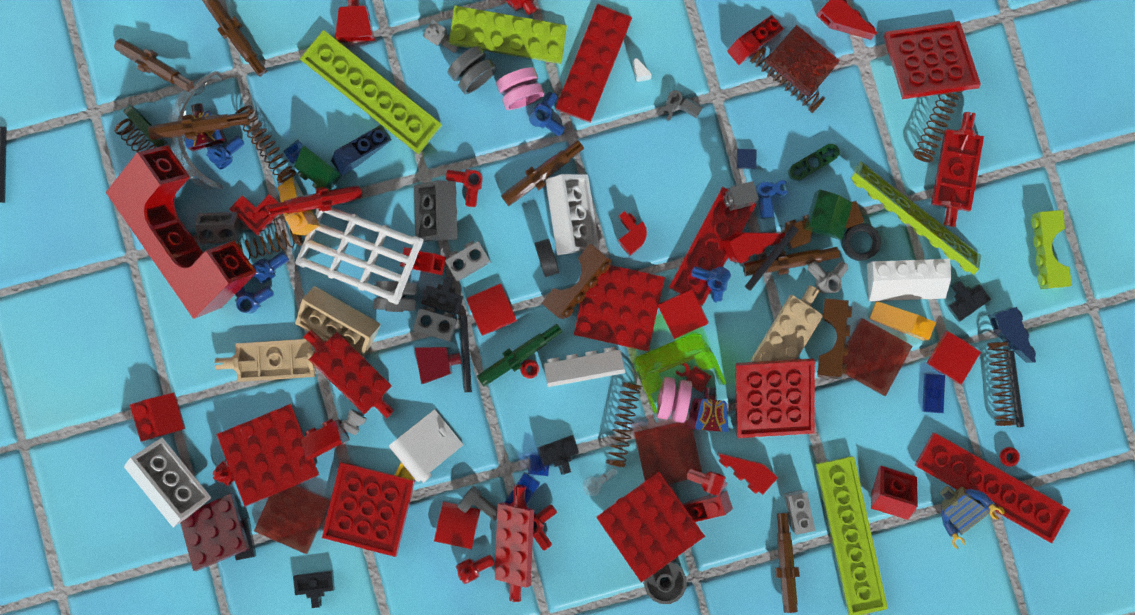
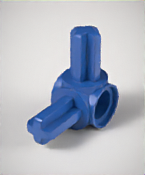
(544, 109)
(222, 155)
(267, 268)
(716, 278)
(255, 299)

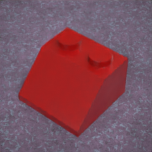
(157, 416)
(324, 439)
(894, 493)

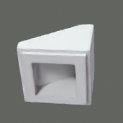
(640, 71)

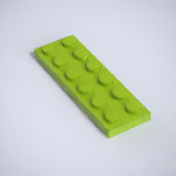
(508, 34)

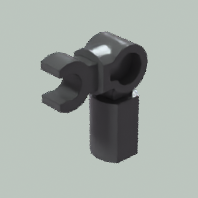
(687, 105)

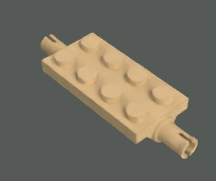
(790, 329)
(270, 360)

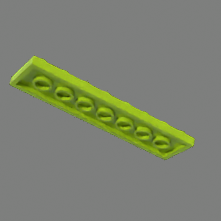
(371, 92)
(915, 216)
(851, 536)

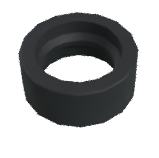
(876, 242)
(546, 257)

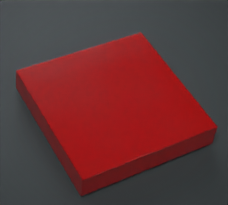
(683, 313)

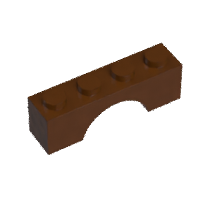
(803, 236)
(593, 264)
(831, 363)

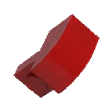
(635, 237)
(426, 262)

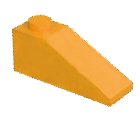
(301, 222)
(902, 321)

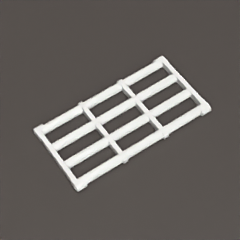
(369, 266)

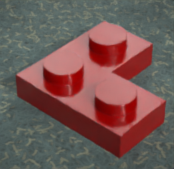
(252, 216)

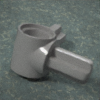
(437, 35)
(824, 278)

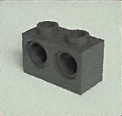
(740, 196)
(218, 227)
(434, 328)

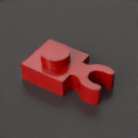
(696, 376)

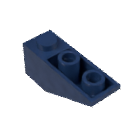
(359, 150)
(1009, 328)

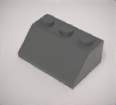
(436, 211)

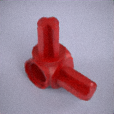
(472, 189)
(223, 474)
(711, 481)
(540, 518)
(469, 569)

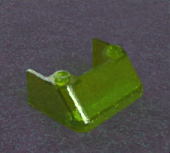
(650, 364)

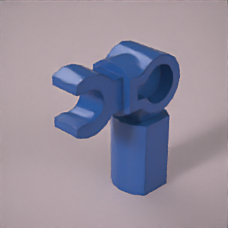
(764, 191)

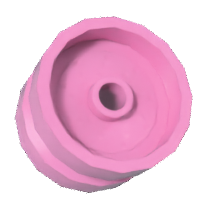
(520, 88)
(674, 399)

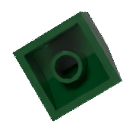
(316, 170)
(828, 214)

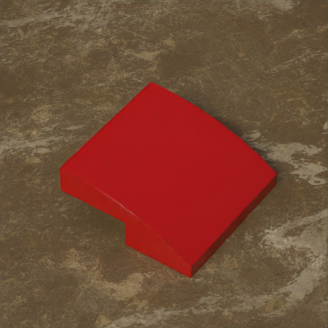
(491, 309)
(953, 357)
(456, 526)

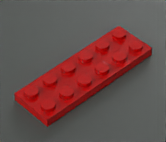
(593, 63)
(707, 249)

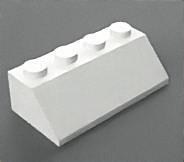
(572, 213)
(908, 279)
(584, 368)
(167, 481)

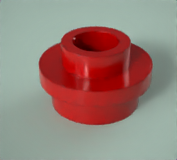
(534, 371)
(1014, 456)

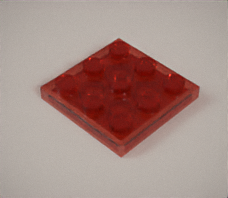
(802, 61)
(875, 356)
(668, 450)
(293, 517)

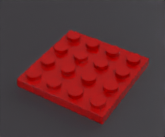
(931, 60)
(621, 308)
(775, 398)
(267, 455)
(368, 509)
(650, 527)

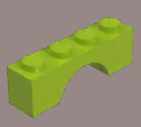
(1051, 272)

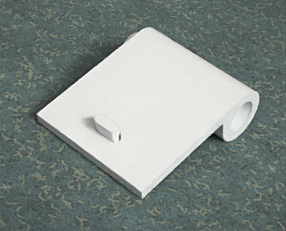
(424, 447)

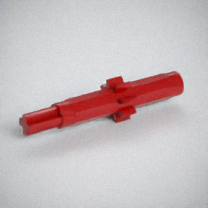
(321, 199)

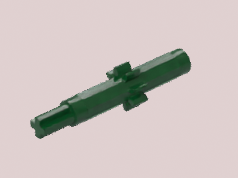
(513, 358)

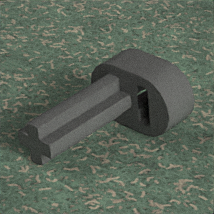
(473, 497)

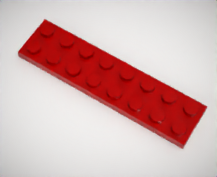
(1020, 502)

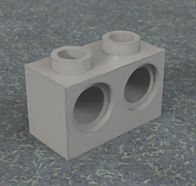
(470, 266)
(799, 512)

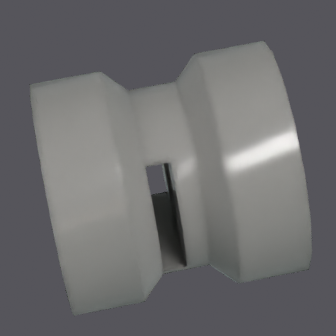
(353, 422)

